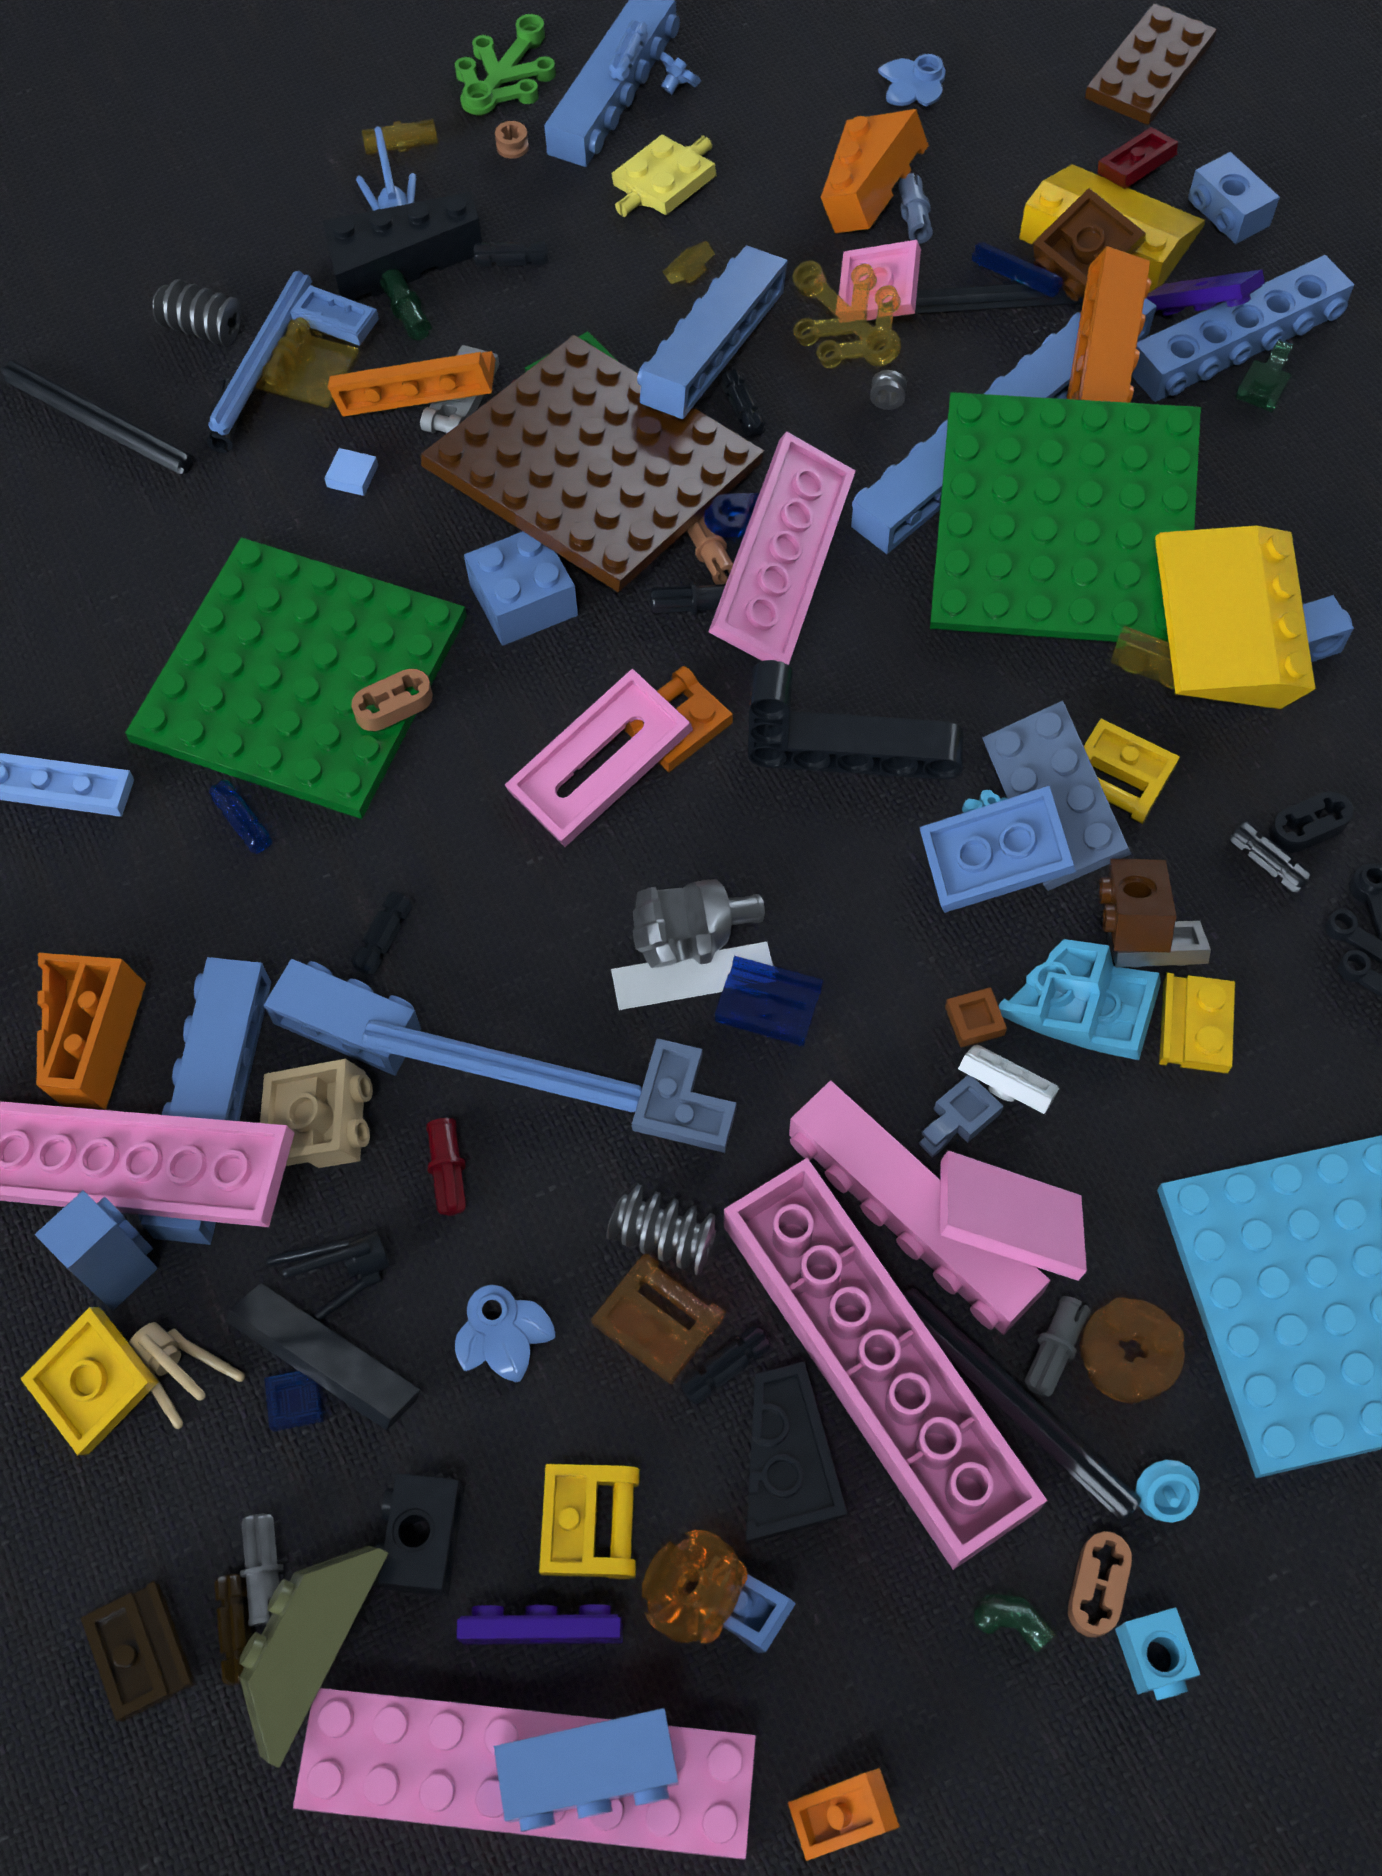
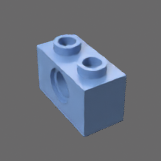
(1233, 197)

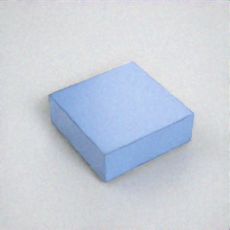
(351, 471)

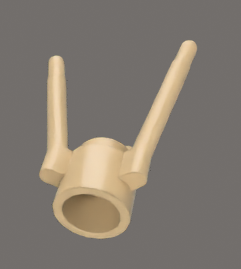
(161, 1354)

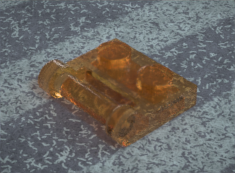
(648, 1330)

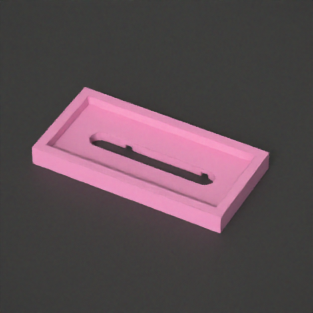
(624, 702)

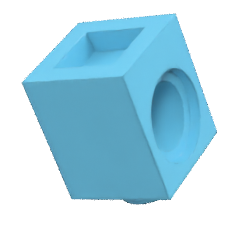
(1167, 1630)

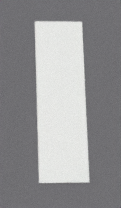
(644, 985)

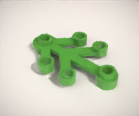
(481, 96)

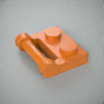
(702, 710)

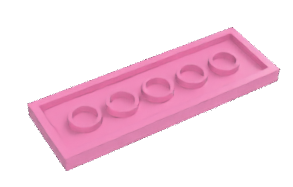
(782, 551)

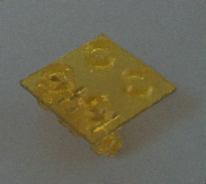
(304, 365)

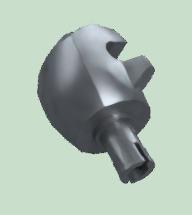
(689, 921)

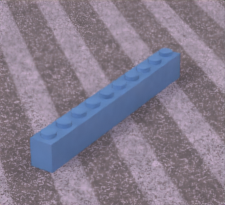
(913, 488)

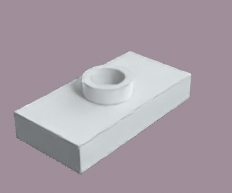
(1008, 1079)

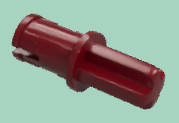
(446, 1166)

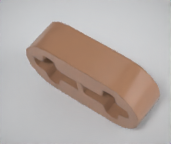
(392, 699)
(1112, 1587)

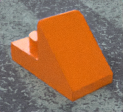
(843, 1814)

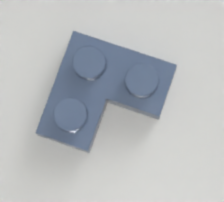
(671, 1107)

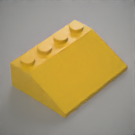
(1166, 228)
(1235, 615)

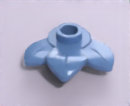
(914, 80)
(503, 1340)

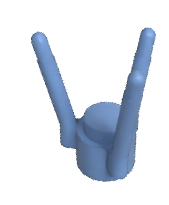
(390, 195)

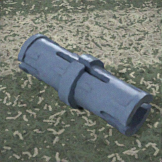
(915, 208)

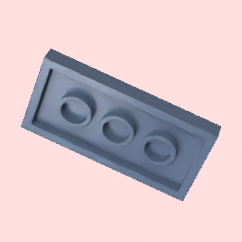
(1050, 753)

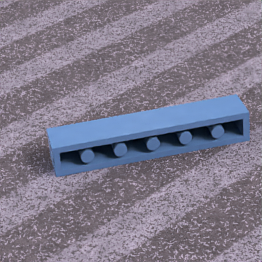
(594, 98)
(712, 332)
(215, 1063)

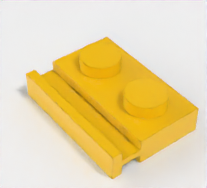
(1197, 1023)

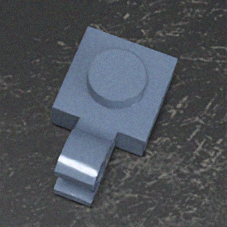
(962, 1110)

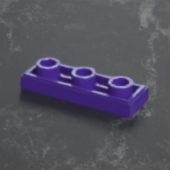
(1206, 292)
(540, 1626)

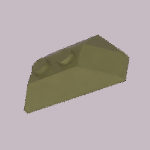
(300, 1644)

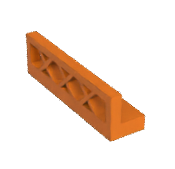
(413, 383)

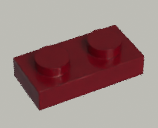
(1137, 157)

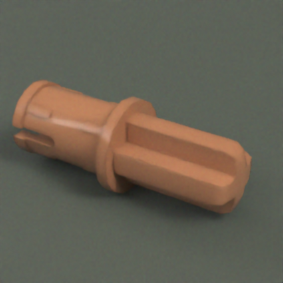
(711, 551)

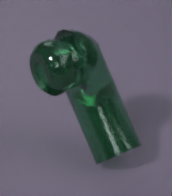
(1013, 1612)

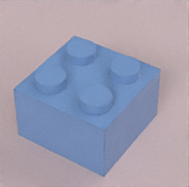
(520, 586)

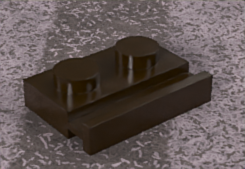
(137, 1651)

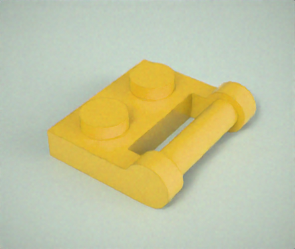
(1133, 762)
(571, 1521)

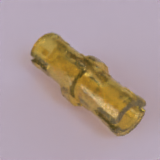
(401, 136)

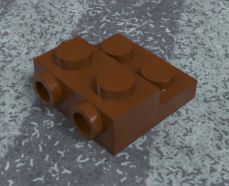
(1080, 237)

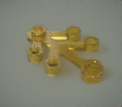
(849, 319)

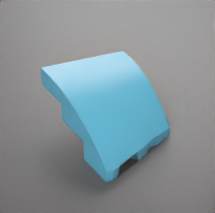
(1086, 1000)

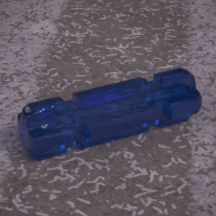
(240, 816)

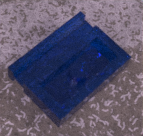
(769, 1000)

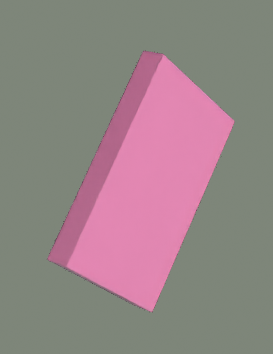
(1012, 1215)

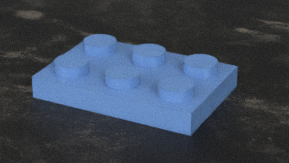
(997, 849)

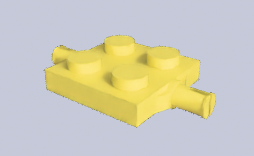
(663, 175)

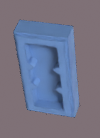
(335, 315)

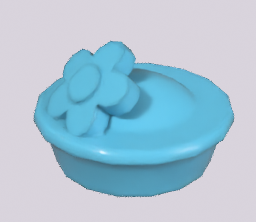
(1168, 1491)

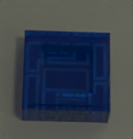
(292, 1401)

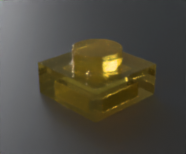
(689, 263)

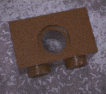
(1138, 905)

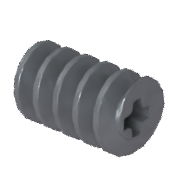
(197, 312)
(662, 1228)

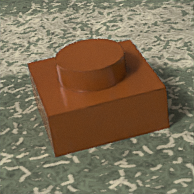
(975, 1017)

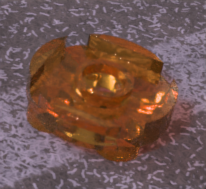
(1158, 1338)
(704, 1611)

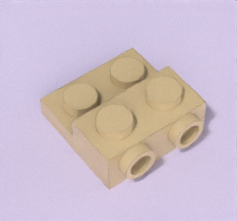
(322, 1108)

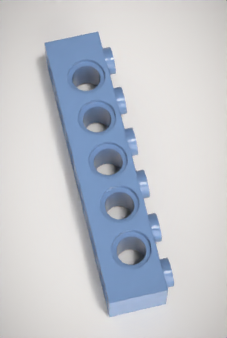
(1231, 335)

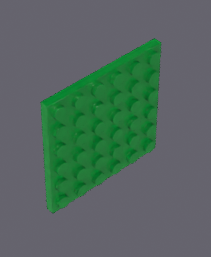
(1059, 514)
(273, 674)

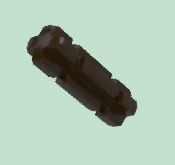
(232, 1624)

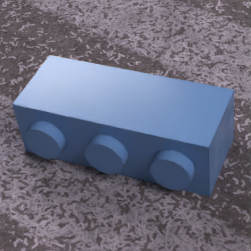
(336, 1012)
(99, 1248)
(586, 1769)

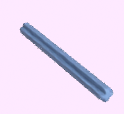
(258, 355)
(501, 1065)

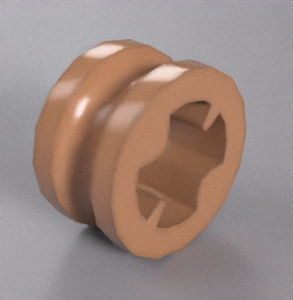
(511, 139)

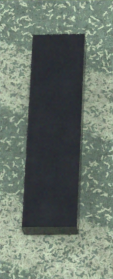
(323, 1356)

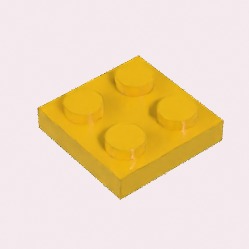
(89, 1380)

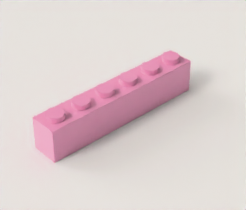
(906, 1199)

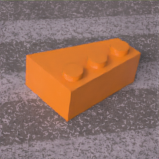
(868, 164)
(85, 1026)

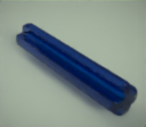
(1017, 269)

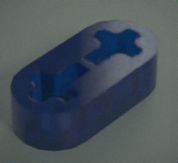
(735, 505)

